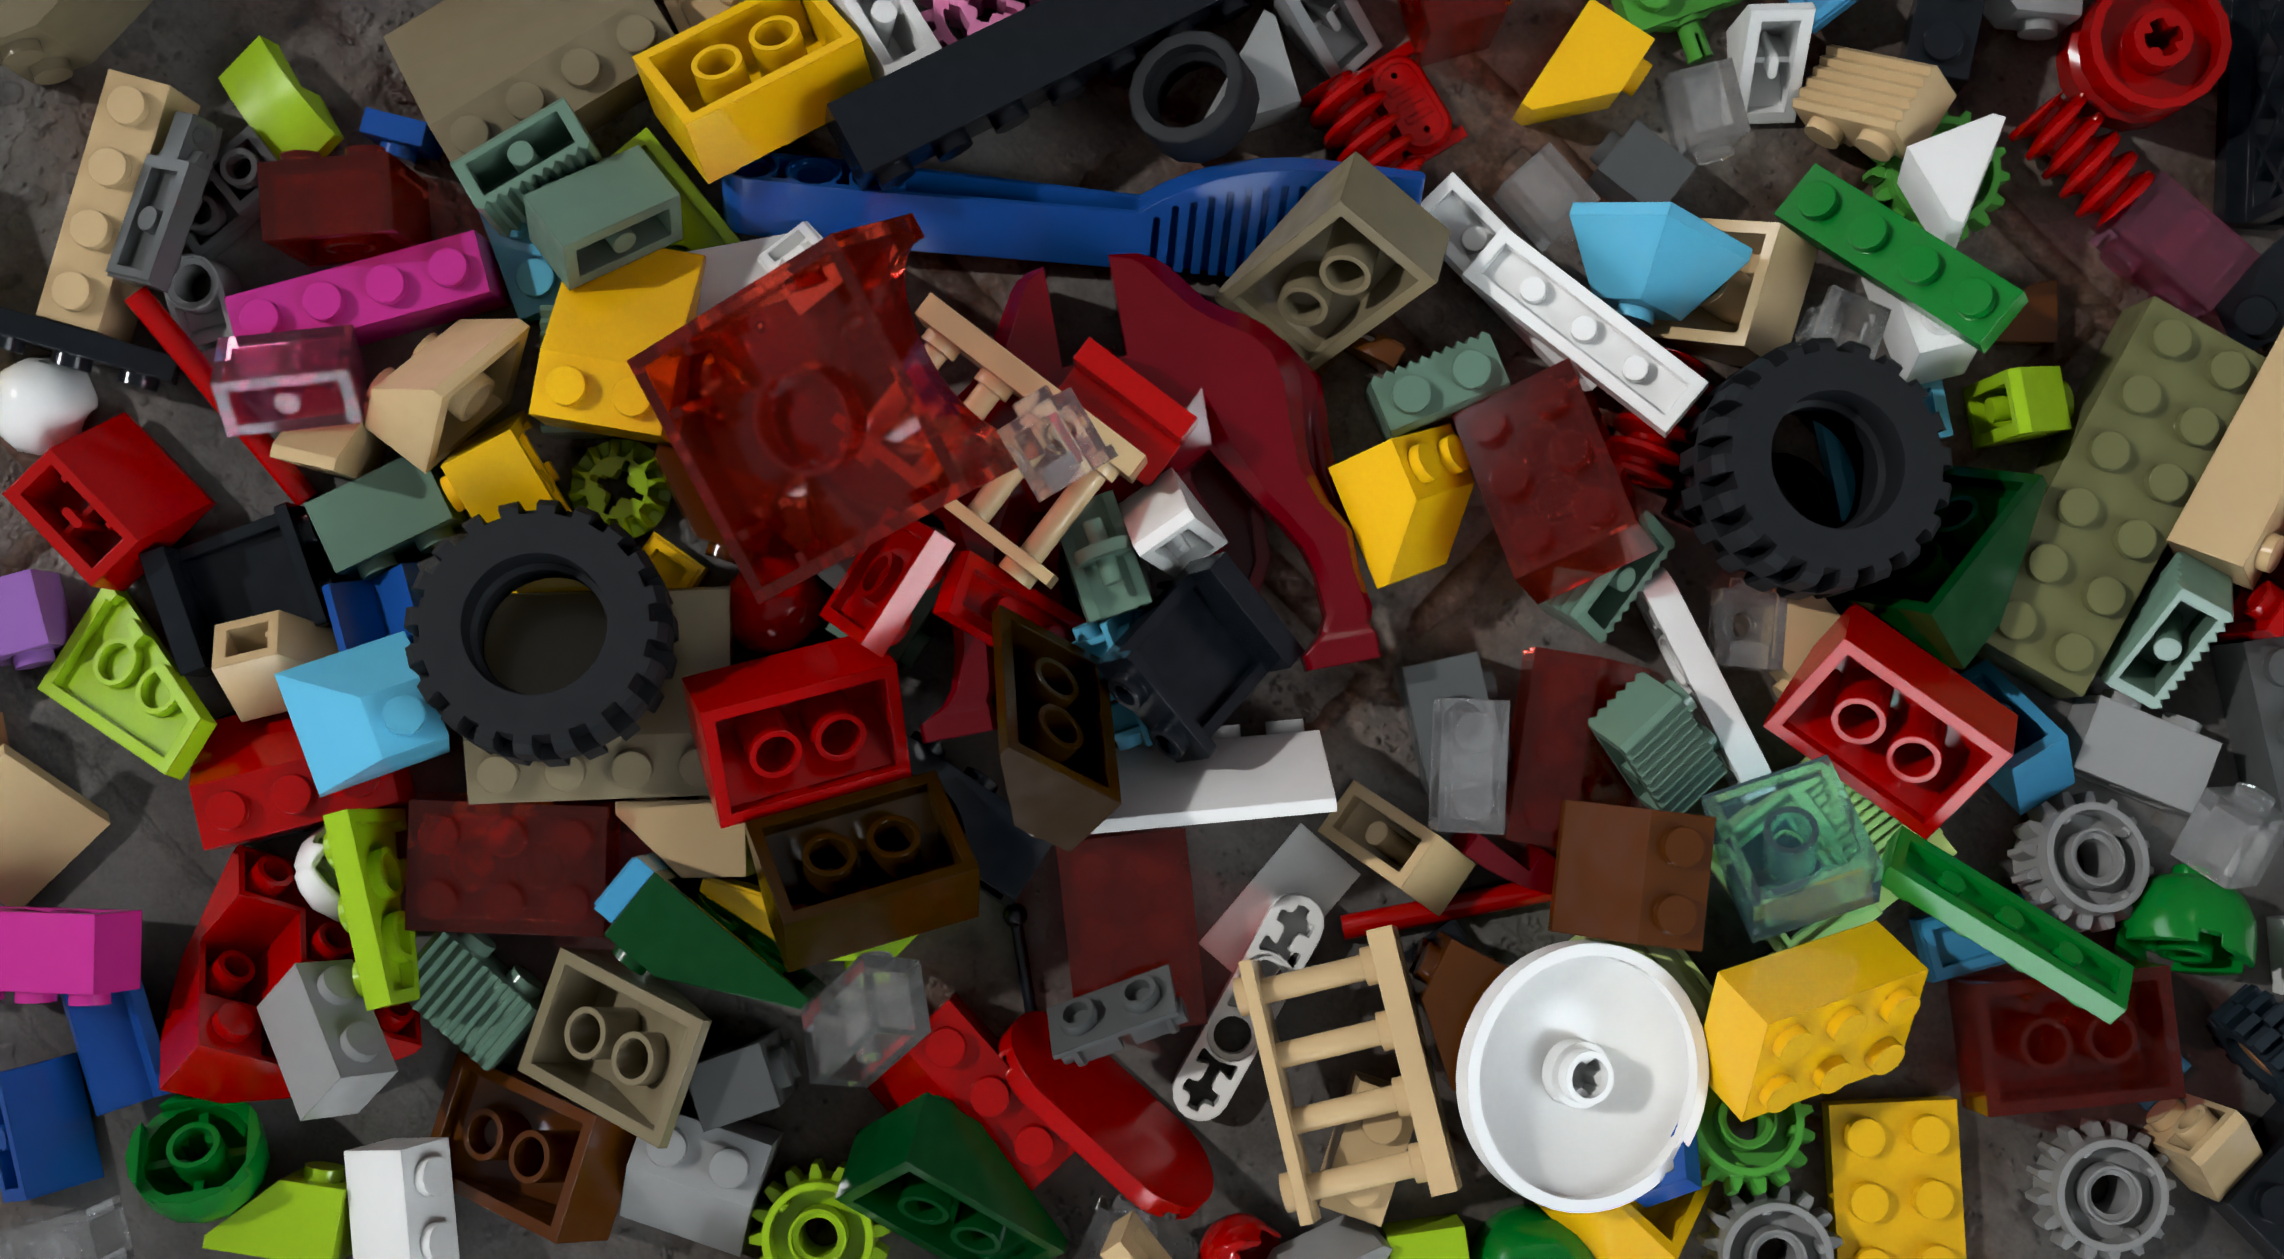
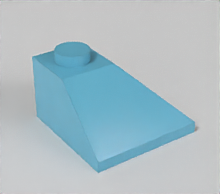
(1653, 257)
(361, 714)

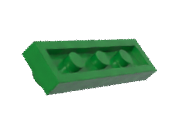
(1901, 258)
(2006, 925)

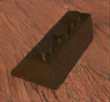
(1053, 732)
(863, 870)

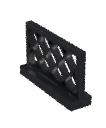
(2251, 119)

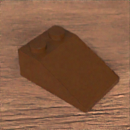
(532, 1153)

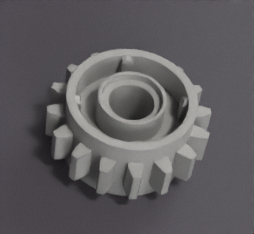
(2112, 856)
(2135, 1196)
(1750, 1221)

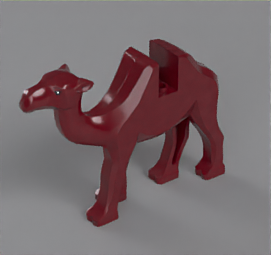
(1253, 452)

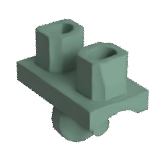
(1103, 561)

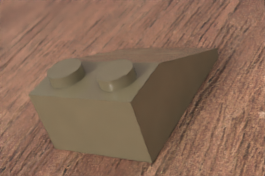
(54, 37)
(1339, 262)
(616, 1042)

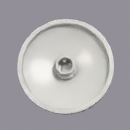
(1582, 1075)

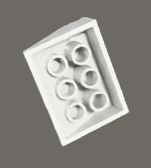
(1240, 781)

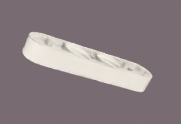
(1700, 677)
(1226, 1006)

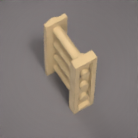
(997, 380)
(1410, 1094)

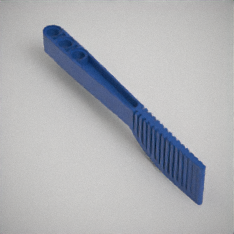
(1189, 222)

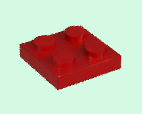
(886, 584)

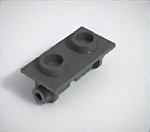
(1095, 1021)

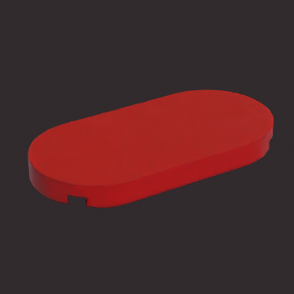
(1109, 1122)

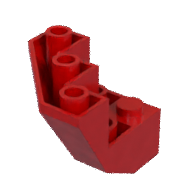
(238, 953)

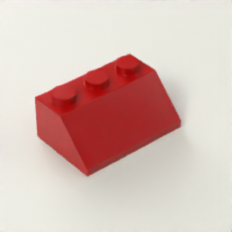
(1893, 721)
(797, 728)
(258, 784)
(965, 1066)

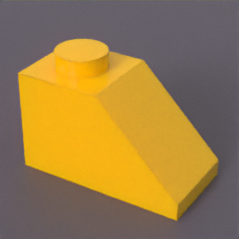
(1588, 68)

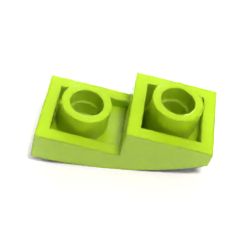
(276, 103)

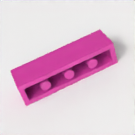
(381, 293)
(69, 953)

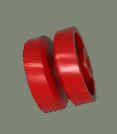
(2143, 58)

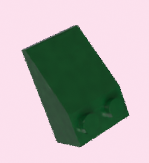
(1964, 576)
(696, 942)
(945, 1186)

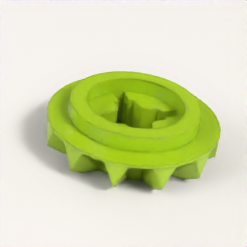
(609, 461)

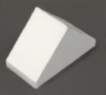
(1770, 57)
(1946, 173)
(1169, 524)

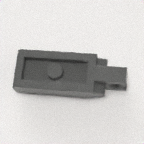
(165, 204)

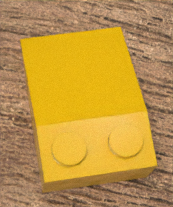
(598, 327)

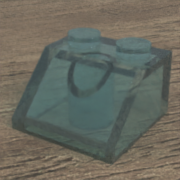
(1793, 849)

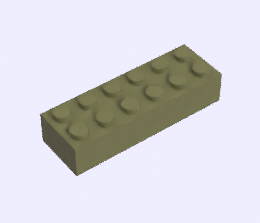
(2117, 489)

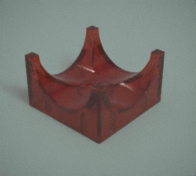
(817, 410)

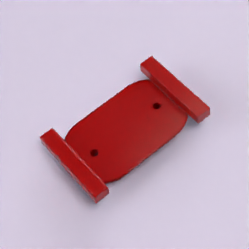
(1416, 103)

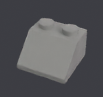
(702, 1180)

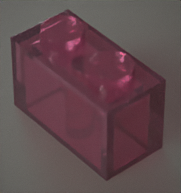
(2174, 248)
(289, 380)

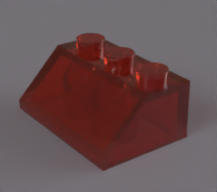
(1553, 745)

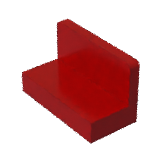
(1130, 407)

